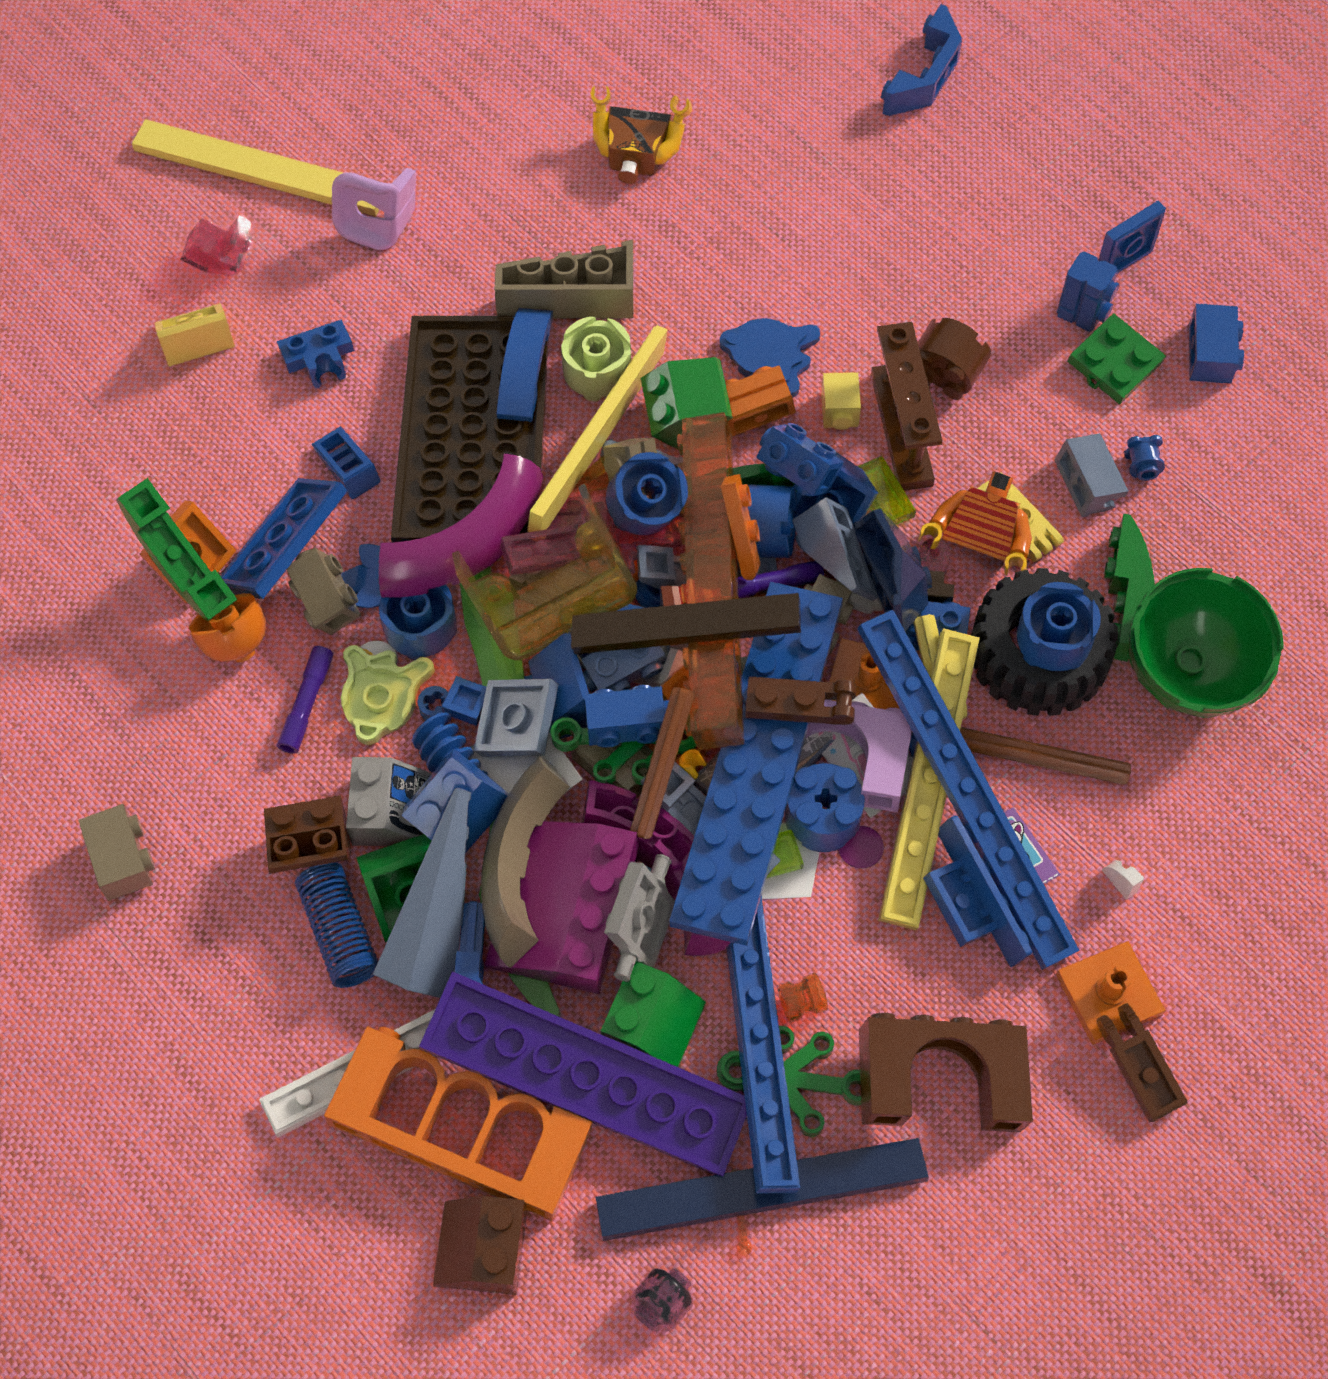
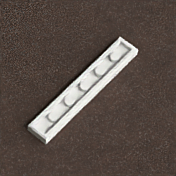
(311, 1094)

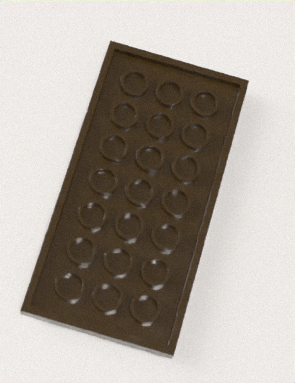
(450, 422)

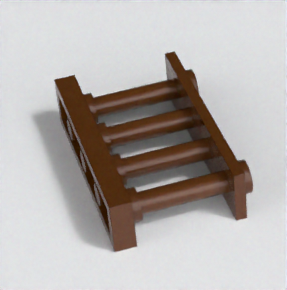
(906, 406)

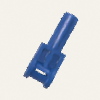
(470, 953)

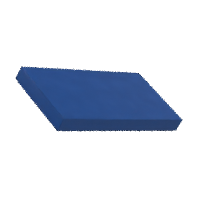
(282, 536)

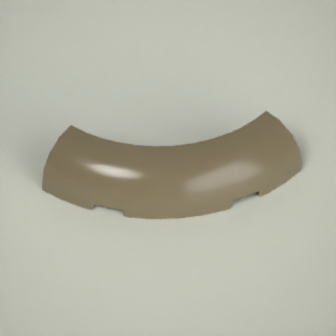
(508, 856)

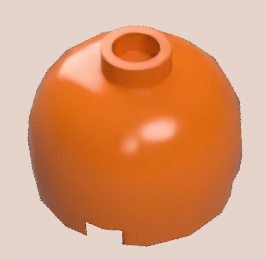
(232, 632)

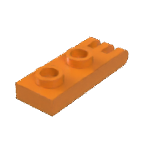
(744, 531)

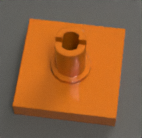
(203, 537)
(857, 665)
(1104, 984)

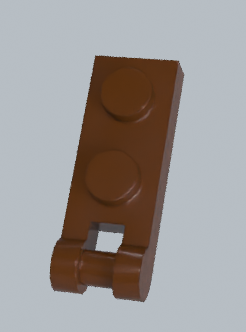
(800, 700)

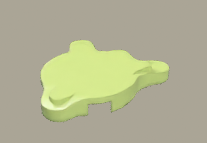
(379, 693)

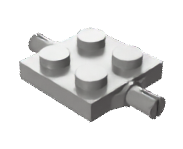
(640, 915)

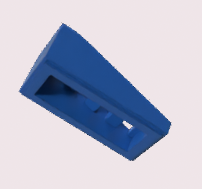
(356, 479)

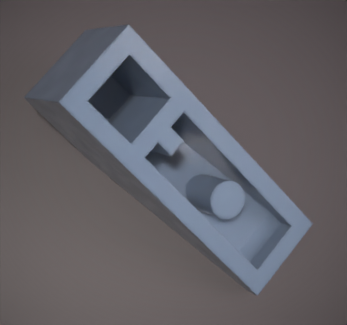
(830, 539)

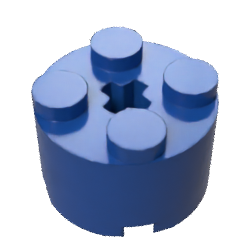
(660, 480)
(774, 512)
(419, 623)
(1058, 627)
(824, 787)

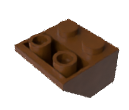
(306, 834)

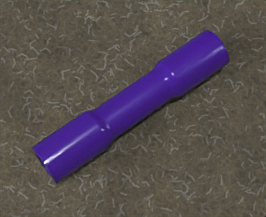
(792, 576)
(297, 720)

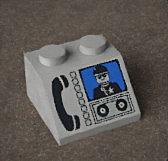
(377, 800)

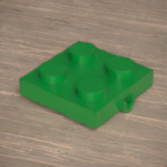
(1116, 358)

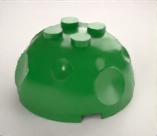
(1205, 643)

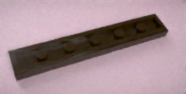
(686, 623)

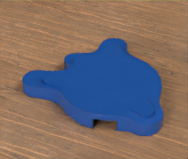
(771, 344)

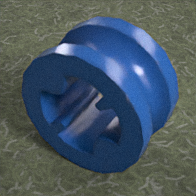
(430, 695)

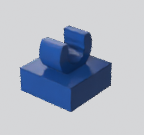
(465, 700)

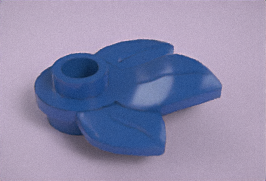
(365, 577)

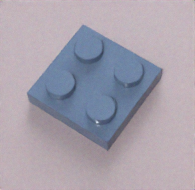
(516, 717)

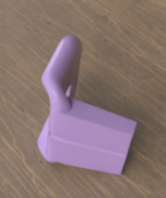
(393, 198)

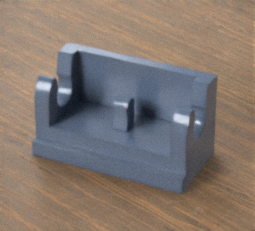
(1090, 474)

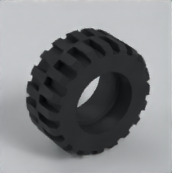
(1002, 663)

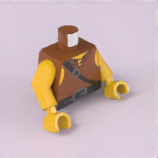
(637, 138)

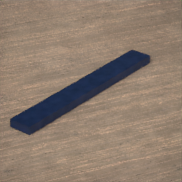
(735, 1193)

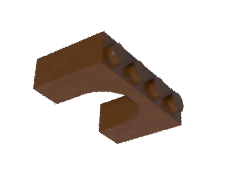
(992, 1050)

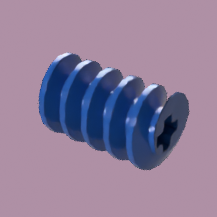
(437, 738)

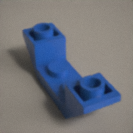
(910, 92)

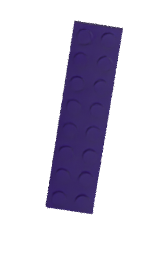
(586, 1074)

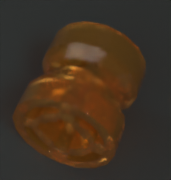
(802, 997)

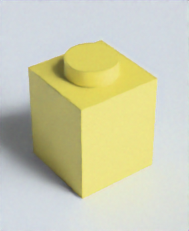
(840, 400)

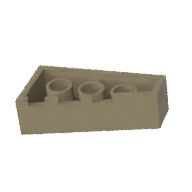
(569, 285)

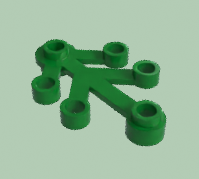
(616, 759)
(799, 1080)

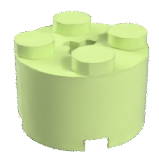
(595, 356)

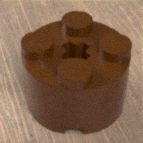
(952, 356)

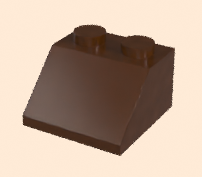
(481, 1244)

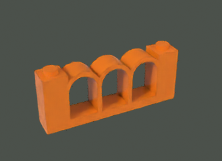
(368, 1079)

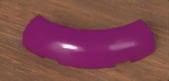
(428, 563)
(616, 808)

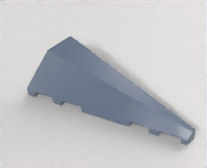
(427, 931)

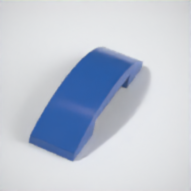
(522, 364)

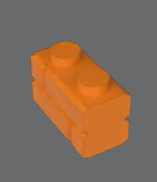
(758, 399)

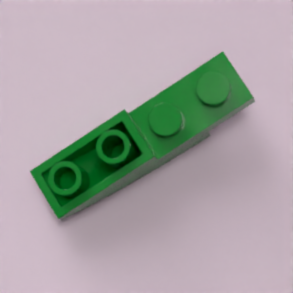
(1129, 577)

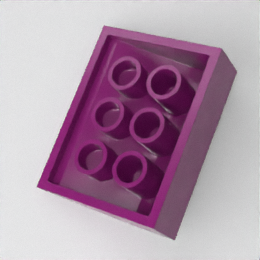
(567, 898)

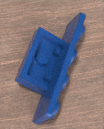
(971, 897)

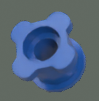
(1145, 457)

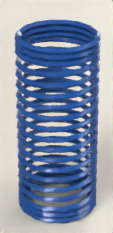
(344, 966)

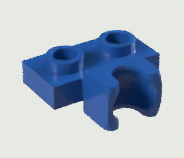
(317, 351)

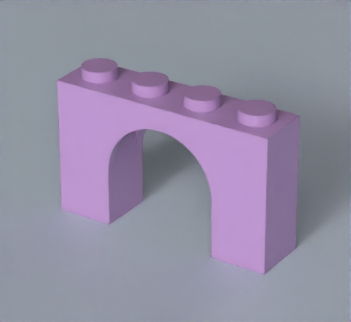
(885, 743)

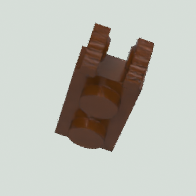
(1142, 1065)

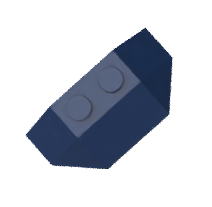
(893, 567)

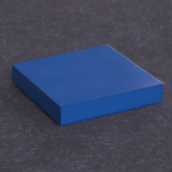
(1133, 237)

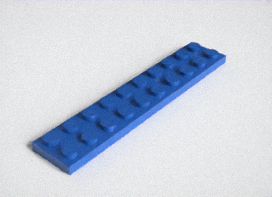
(752, 785)

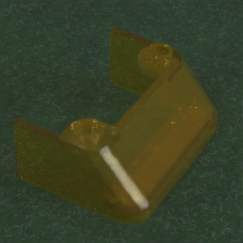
(543, 610)

